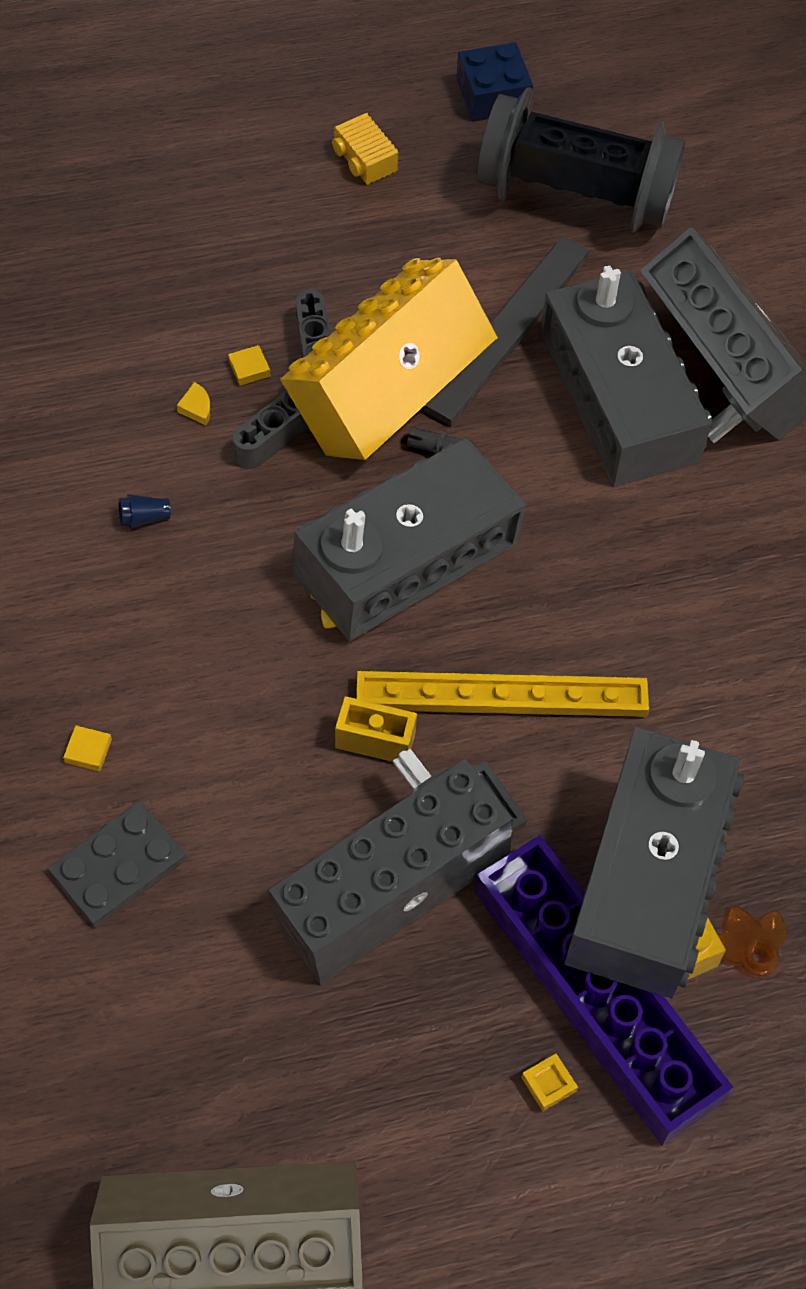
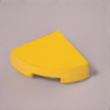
(195, 404)

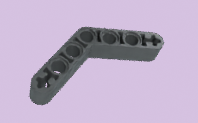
(257, 438)

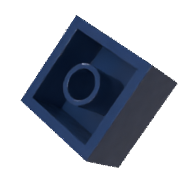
(490, 72)

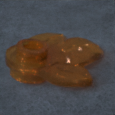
(749, 937)

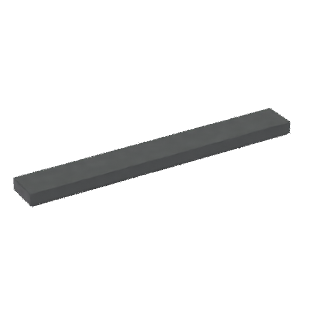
(510, 327)

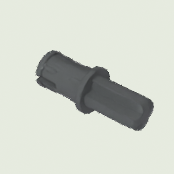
(430, 441)

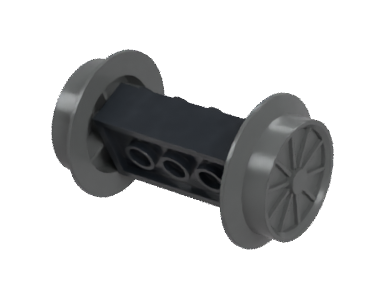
(580, 159)

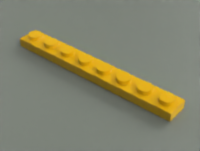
(505, 693)

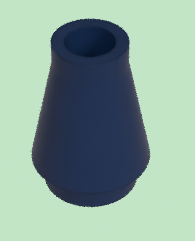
(142, 510)

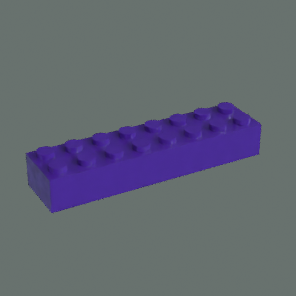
(626, 1028)

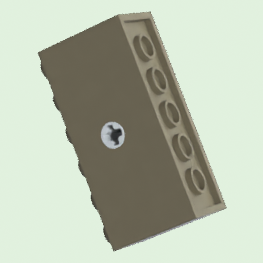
(229, 1229)

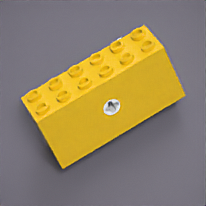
(389, 358)

